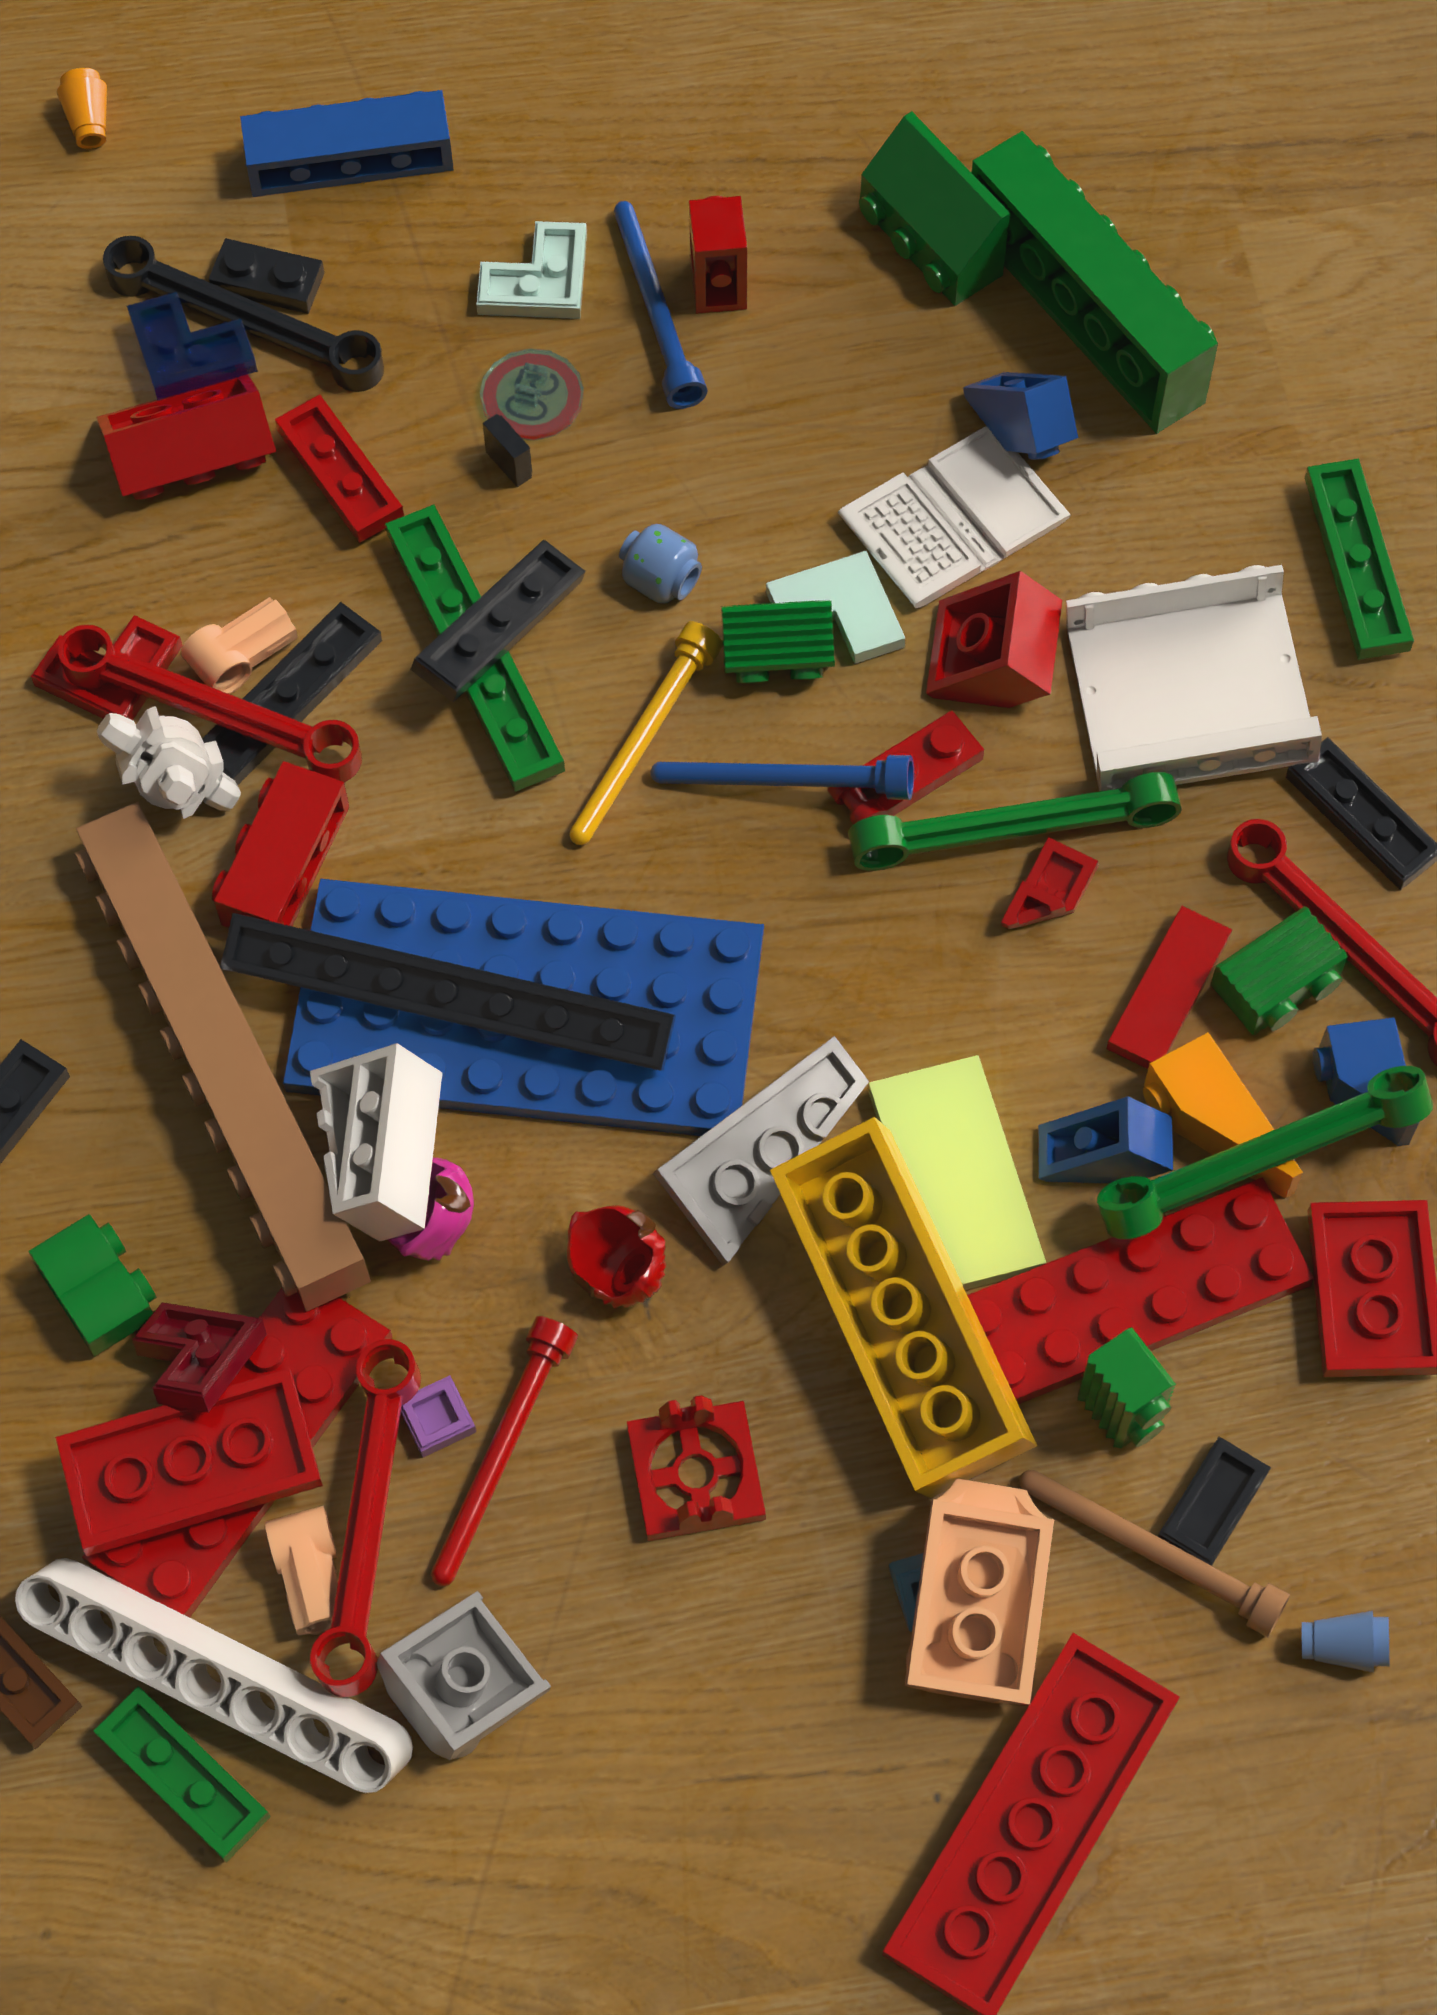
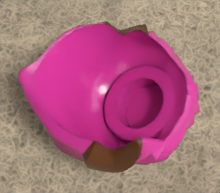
(447, 1214)

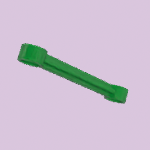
(887, 841)
(1137, 1204)

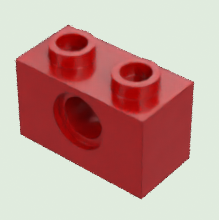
(718, 254)

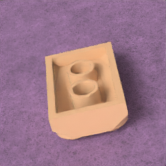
(980, 1595)

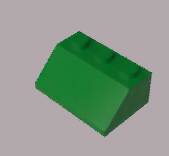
(935, 211)

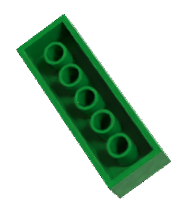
(1098, 286)

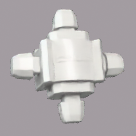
(169, 762)

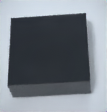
(507, 449)

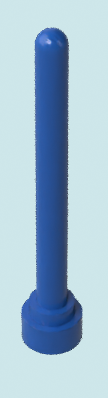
(682, 380)
(888, 777)

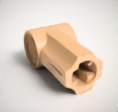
(227, 654)
(304, 1556)

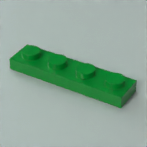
(1358, 559)

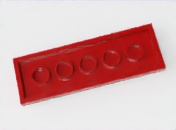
(1164, 1285)
(323, 1357)
(1030, 1827)

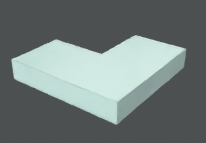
(541, 289)
(856, 600)

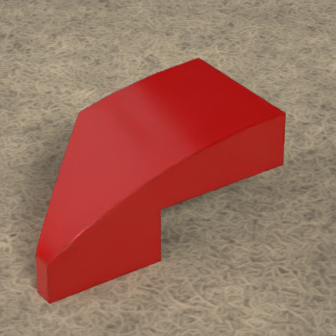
(1052, 886)

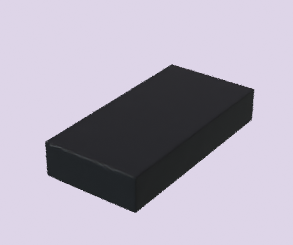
(1214, 1501)

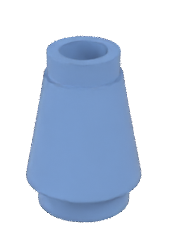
(1348, 1641)

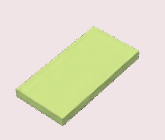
(961, 1168)

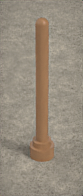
(1257, 1603)

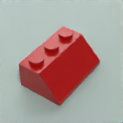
(187, 436)

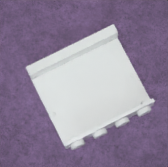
(1191, 679)

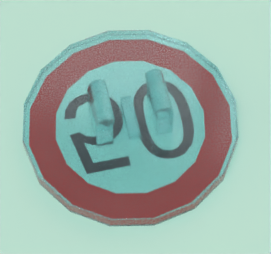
(533, 392)

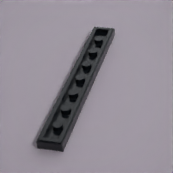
(448, 991)

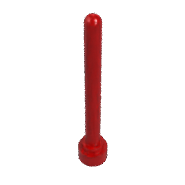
(548, 1345)

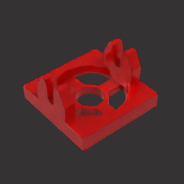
(702, 1512)

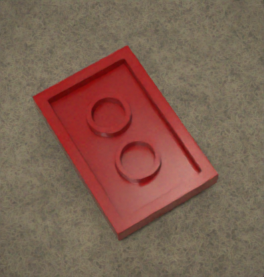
(1374, 1287)

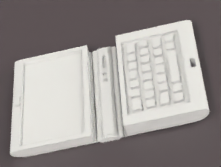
(953, 516)

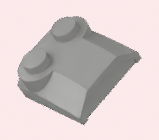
(459, 1678)

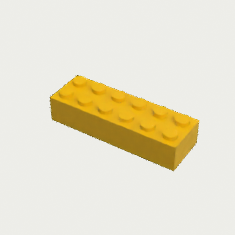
(902, 1308)

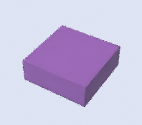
(437, 1417)

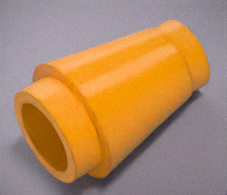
(84, 104)

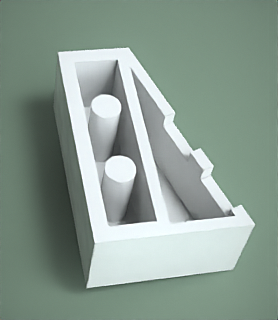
(380, 1138)

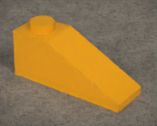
(1212, 1105)

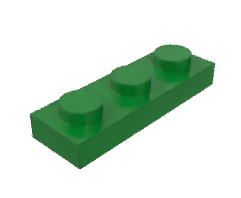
(182, 1774)

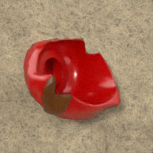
(616, 1255)

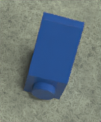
(1025, 411)
(1352, 1056)
(1106, 1144)

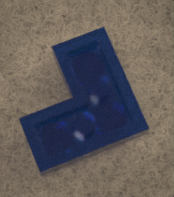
(187, 359)

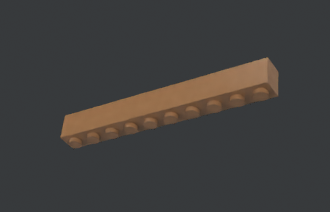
(222, 1058)

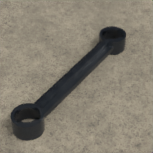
(255, 317)

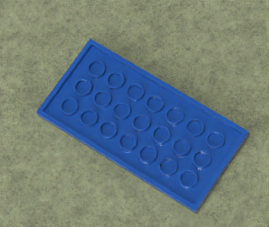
(645, 959)

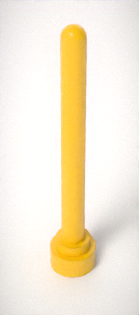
(696, 647)

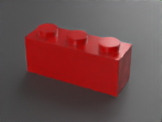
(282, 847)

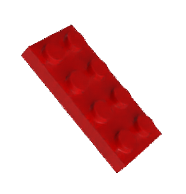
(188, 1464)

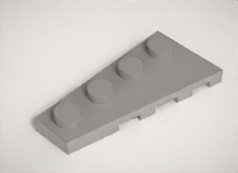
(726, 1175)

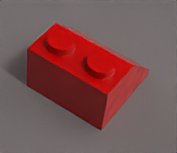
(995, 643)

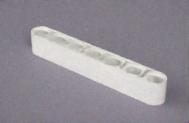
(241, 1671)

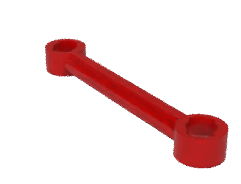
(207, 702)
(1359, 945)
(366, 1518)

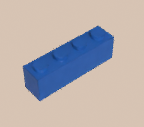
(346, 143)

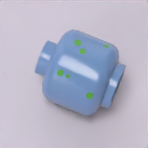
(660, 563)

